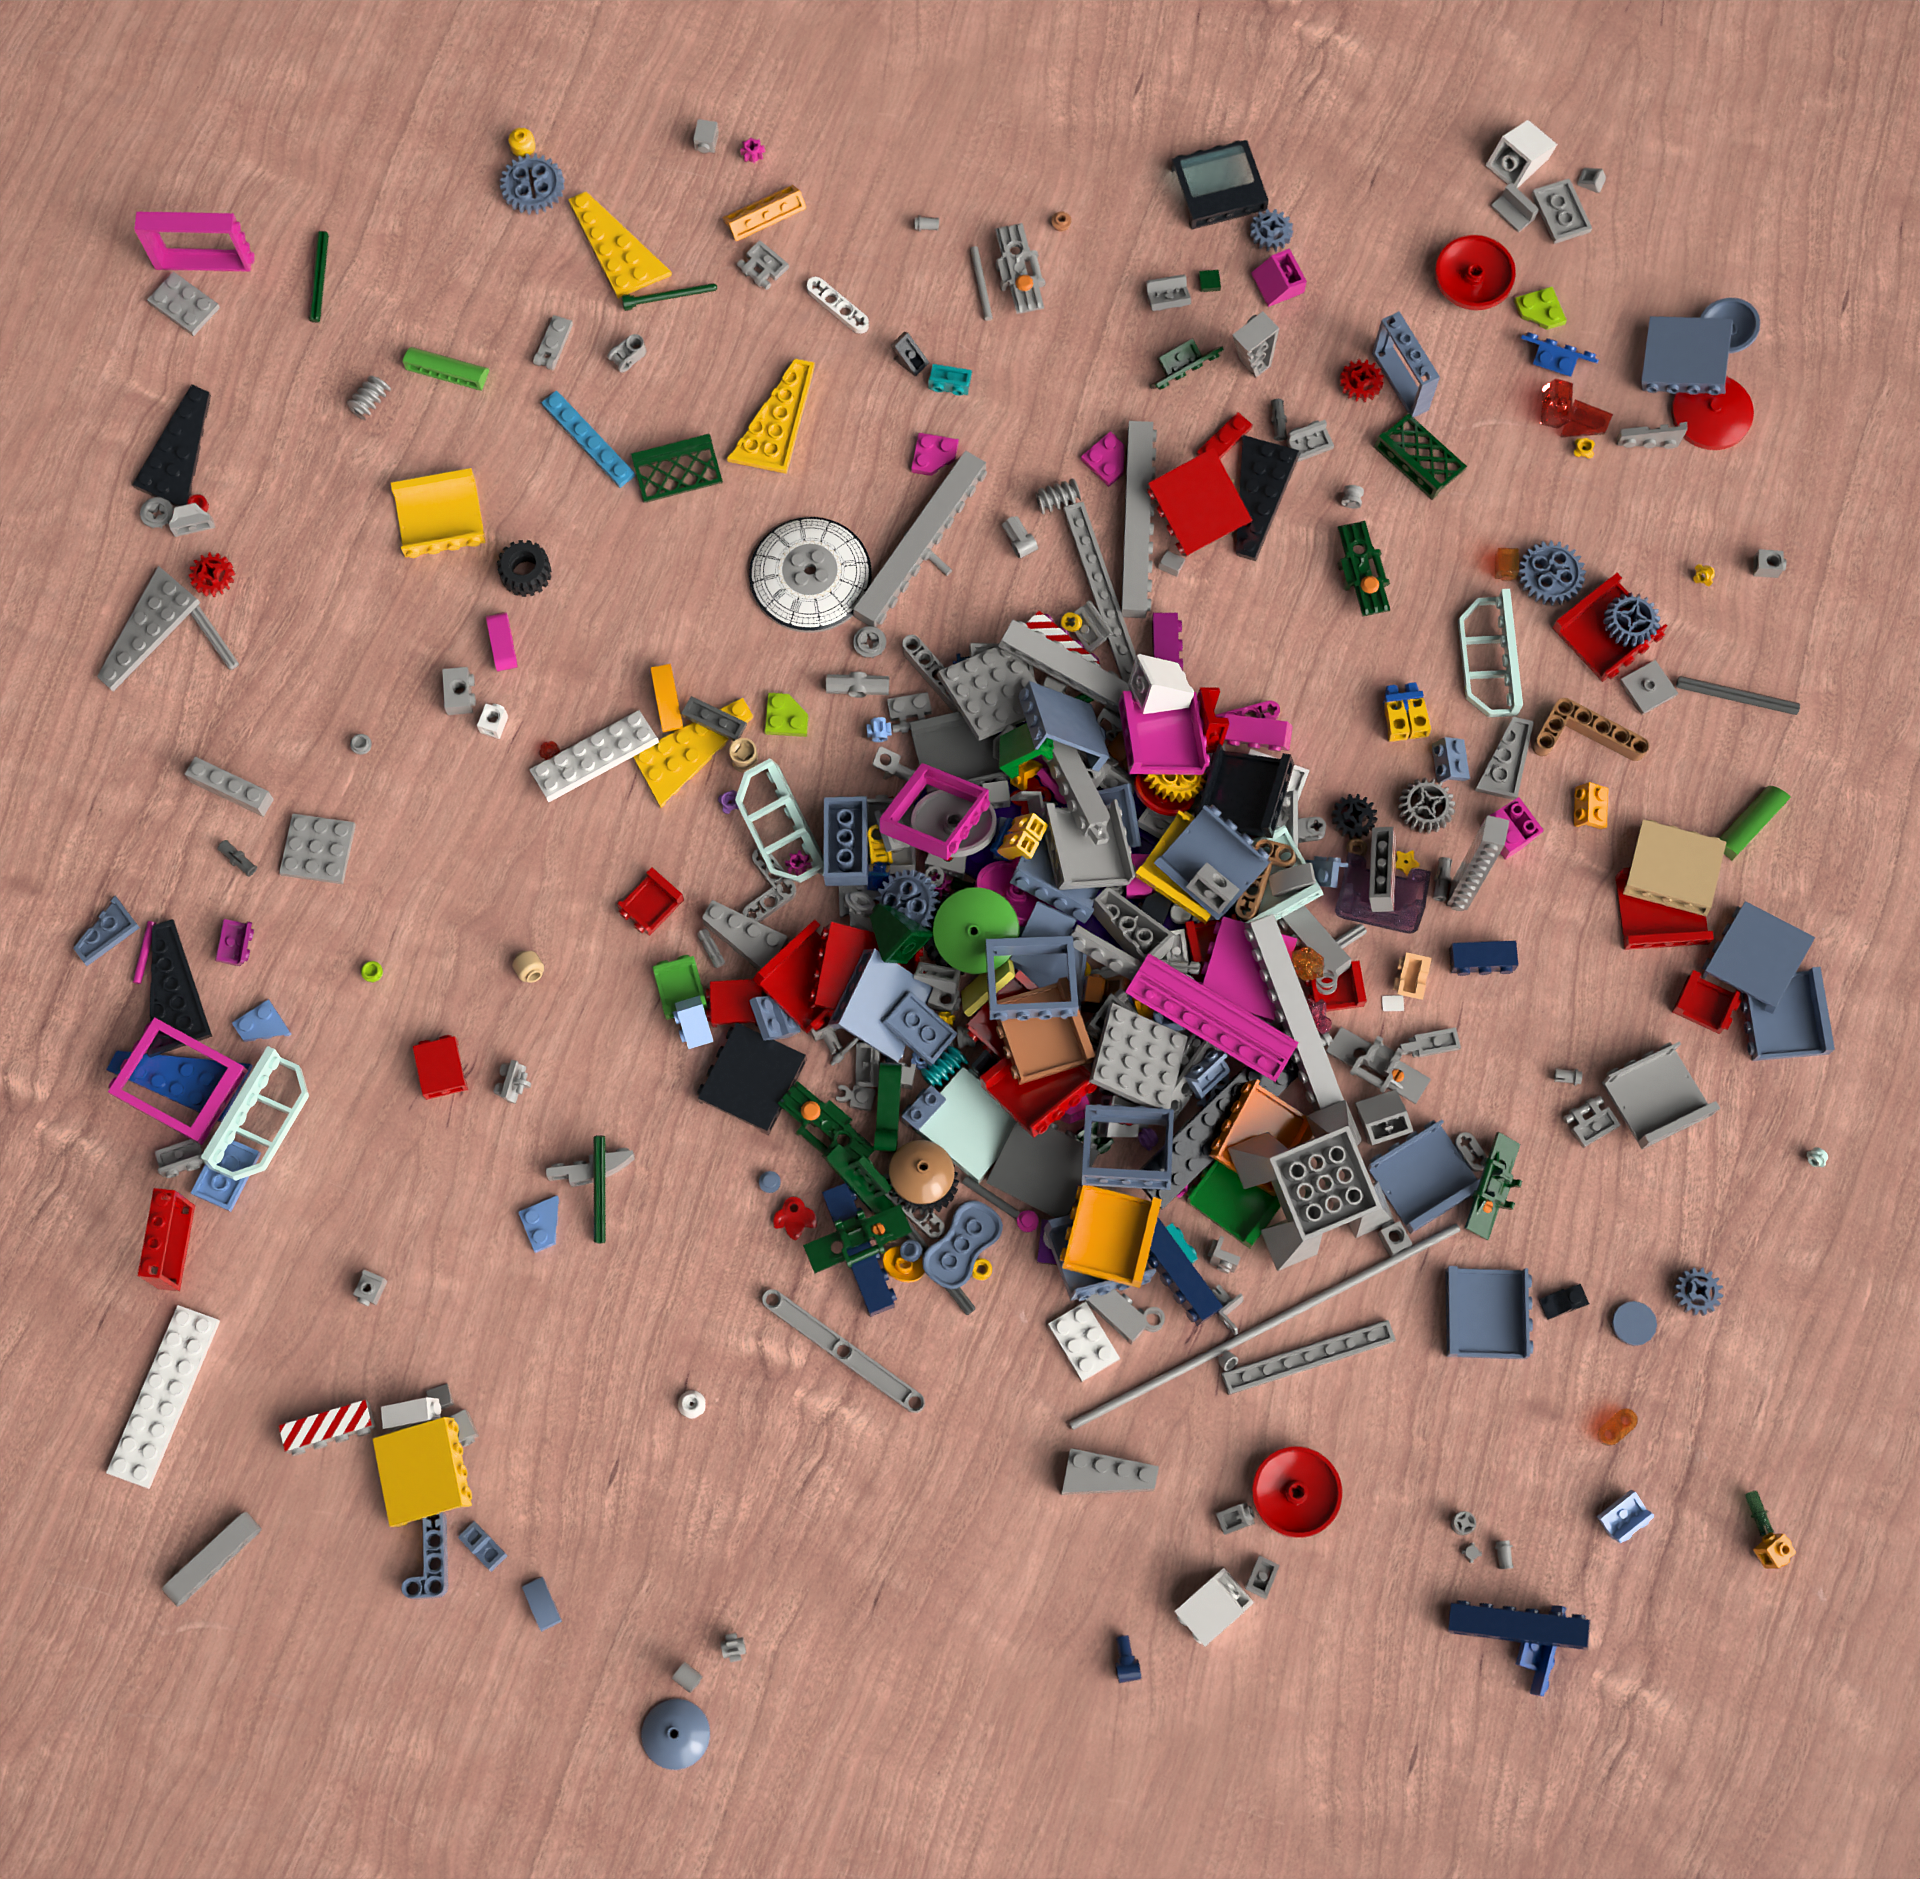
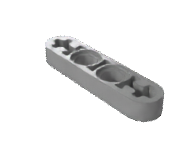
(908, 1212)

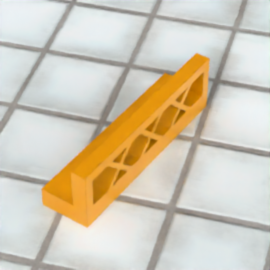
(765, 212)

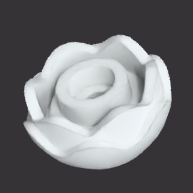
(684, 1404)

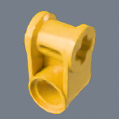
(878, 848)

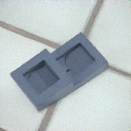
(482, 1546)
(542, 1604)

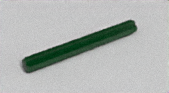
(318, 276)
(599, 1189)

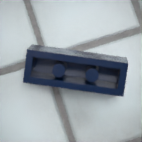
(1483, 957)

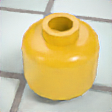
(521, 142)

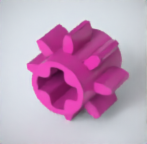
(752, 150)
(793, 861)
(943, 889)

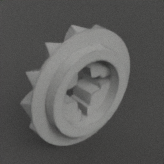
(153, 505)
(875, 635)
(859, 903)

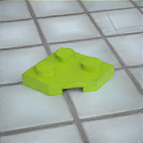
(1541, 308)
(785, 716)

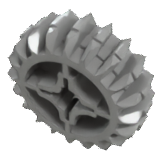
(1422, 790)

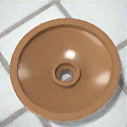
(920, 1185)

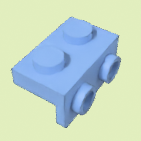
(1625, 1517)

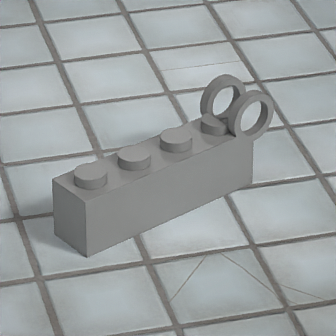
(1312, 934)
(1122, 1316)

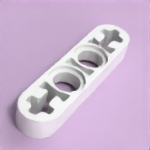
(836, 306)

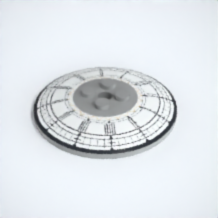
(813, 600)

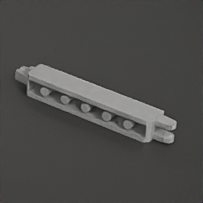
(1079, 792)

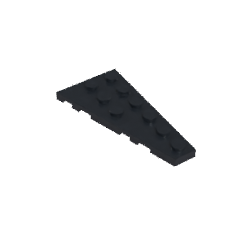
(175, 457)
(1263, 481)
(173, 991)

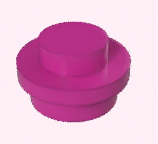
(1027, 1221)

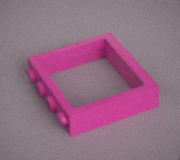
(944, 781)

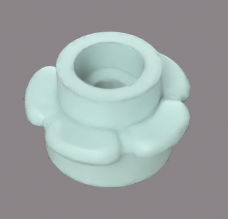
(1817, 1157)

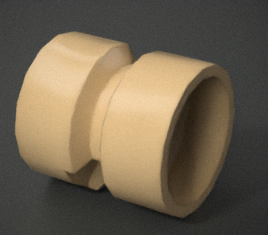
(743, 754)

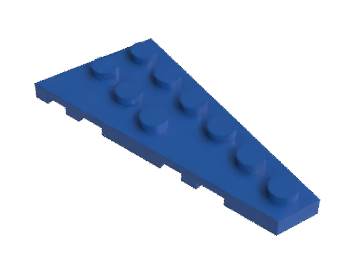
(178, 1078)

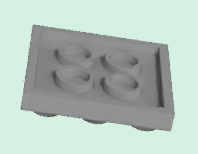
(317, 849)

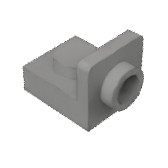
(1236, 1518)

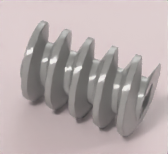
(367, 396)
(1057, 495)

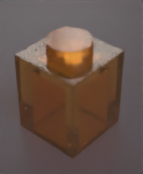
(1506, 563)

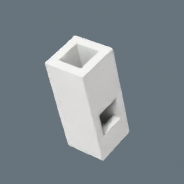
(410, 1413)

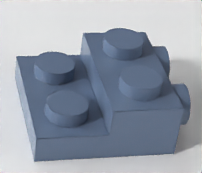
(772, 1019)

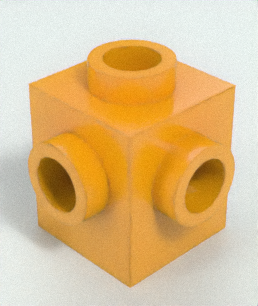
(1774, 1550)

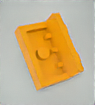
(1591, 805)

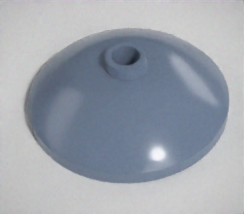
(1745, 320)
(692, 1736)

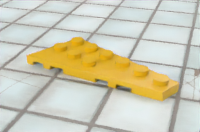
(620, 254)
(774, 429)
(683, 754)

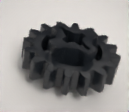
(1354, 807)

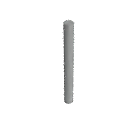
(981, 283)

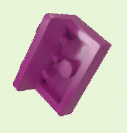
(234, 942)

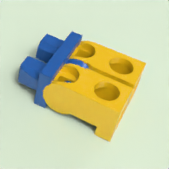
(1406, 713)
(1019, 837)

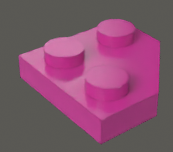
(933, 453)
(1106, 459)

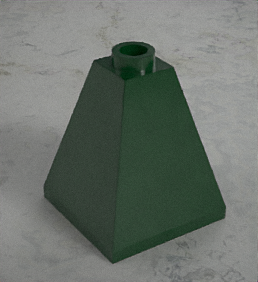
(897, 934)

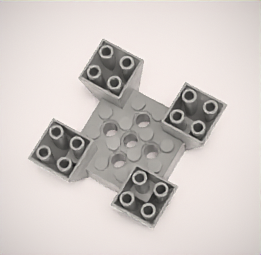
(1307, 1218)

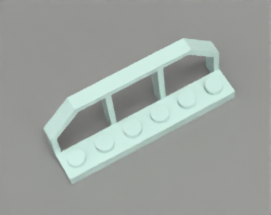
(1509, 658)
(792, 811)
(237, 1115)

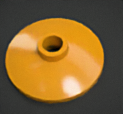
(900, 1268)

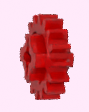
(1371, 382)
(201, 576)

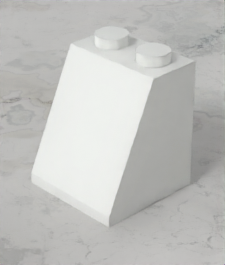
(1520, 153)
(1159, 685)
(1213, 1607)

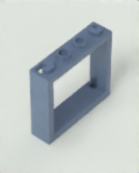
(1396, 330)
(1031, 946)
(1125, 1177)

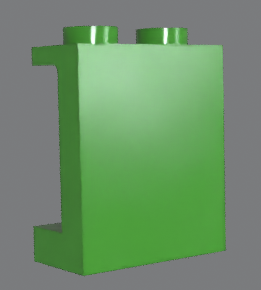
(678, 982)

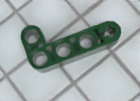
(888, 1107)

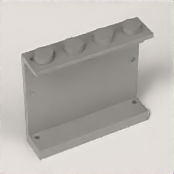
(1657, 1096)

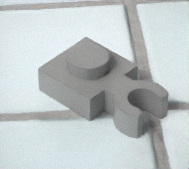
(860, 1097)

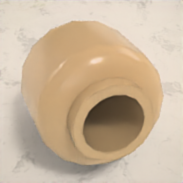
(528, 966)

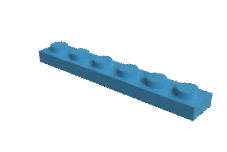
(588, 439)

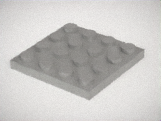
(988, 690)
(1138, 1058)

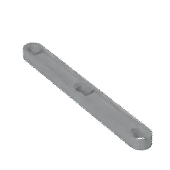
(855, 1360)

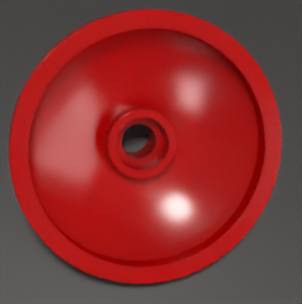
(1155, 802)

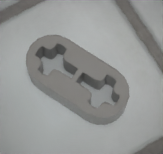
(1475, 1149)

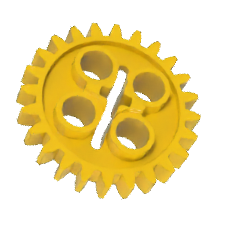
(1176, 785)

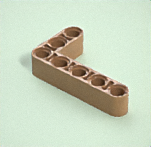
(1589, 730)

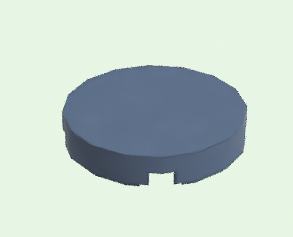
(1634, 1323)

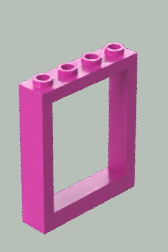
(163, 258)
(213, 1107)

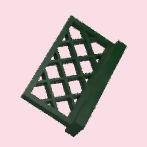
(672, 451)
(1410, 464)

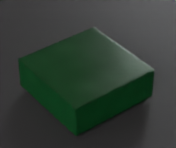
(1209, 280)

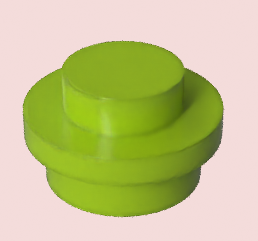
(372, 971)

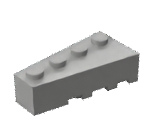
(1256, 343)
(746, 936)

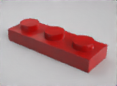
(1227, 435)

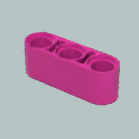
(501, 641)

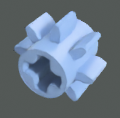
(878, 729)

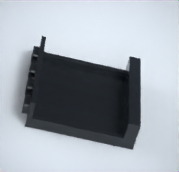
(1247, 789)
(751, 1077)

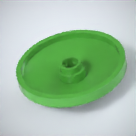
(968, 909)

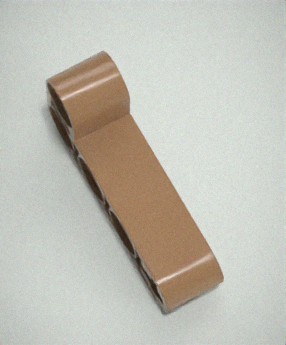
(1261, 881)

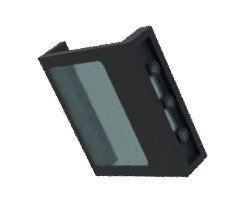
(1220, 184)

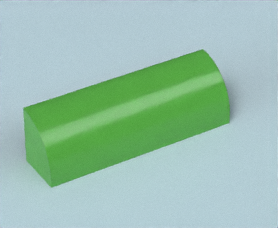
(445, 368)
(1753, 820)

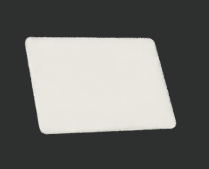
(1393, 1003)

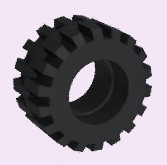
(522, 553)

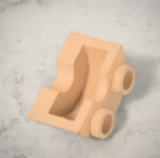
(1412, 975)

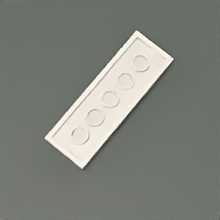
(594, 755)

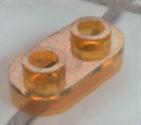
(1616, 1427)

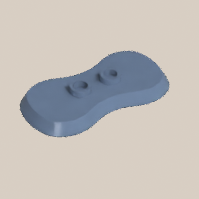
(953, 1257)

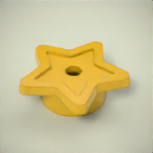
(1409, 856)

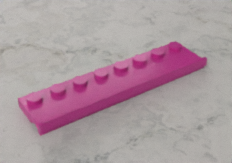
(1212, 1017)

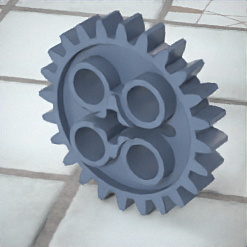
(513, 187)
(1557, 588)
(909, 903)

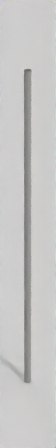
(1179, 1370)

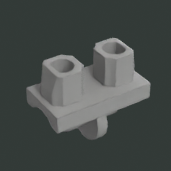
(514, 1081)

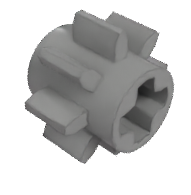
(733, 1647)

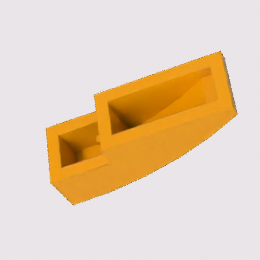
(666, 697)

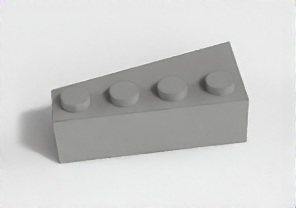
(1131, 927)
(1106, 1474)

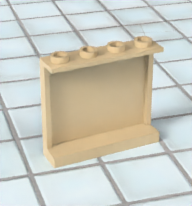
(1675, 867)

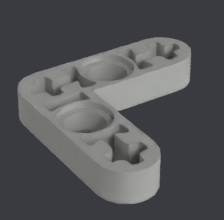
(775, 892)

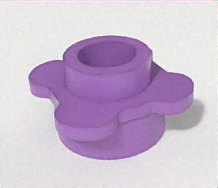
(723, 799)
(1148, 1138)

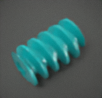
(943, 1067)

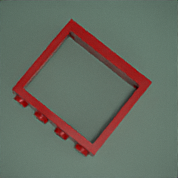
(166, 1239)

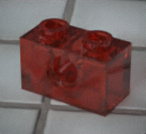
(1556, 403)

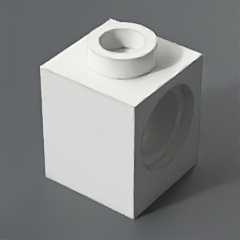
(495, 728)

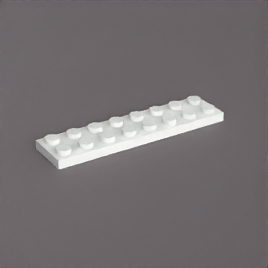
(163, 1397)

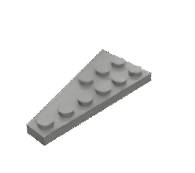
(153, 619)

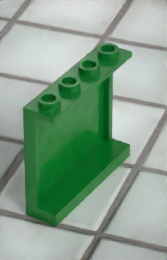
(1231, 1206)

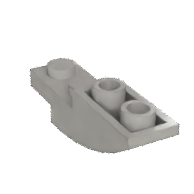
(582, 1173)

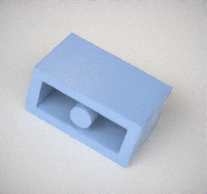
(693, 1022)

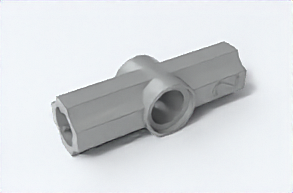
(857, 684)

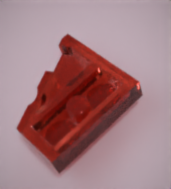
(1586, 421)

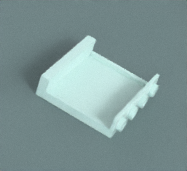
(1291, 900)
(969, 1125)

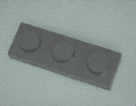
(713, 719)

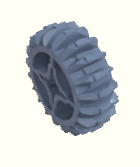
(1615, 617)

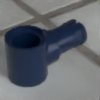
(1127, 1666)

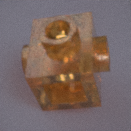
(1307, 963)

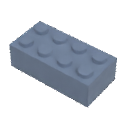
(845, 841)

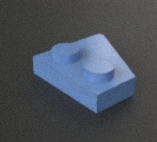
(261, 1023)
(541, 1223)

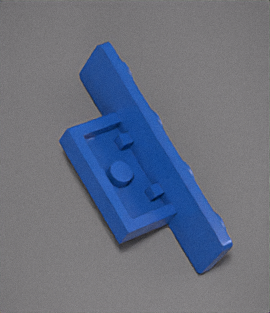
(1556, 357)
(1539, 1659)

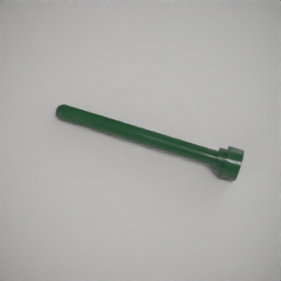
(630, 301)

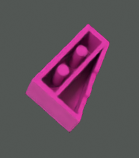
(1258, 733)

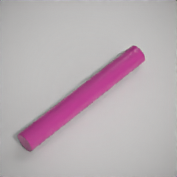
(141, 964)

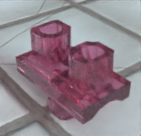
(1318, 1012)

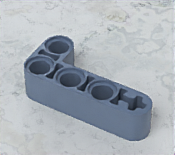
(429, 1554)

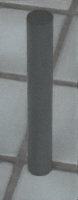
(991, 1197)

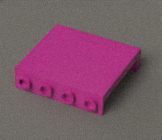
(1163, 740)
(1235, 972)

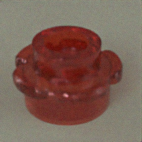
(548, 755)

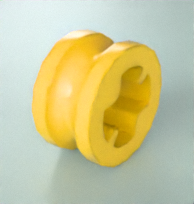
(1078, 622)

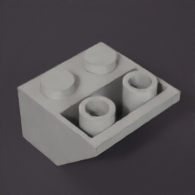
(1383, 1117)

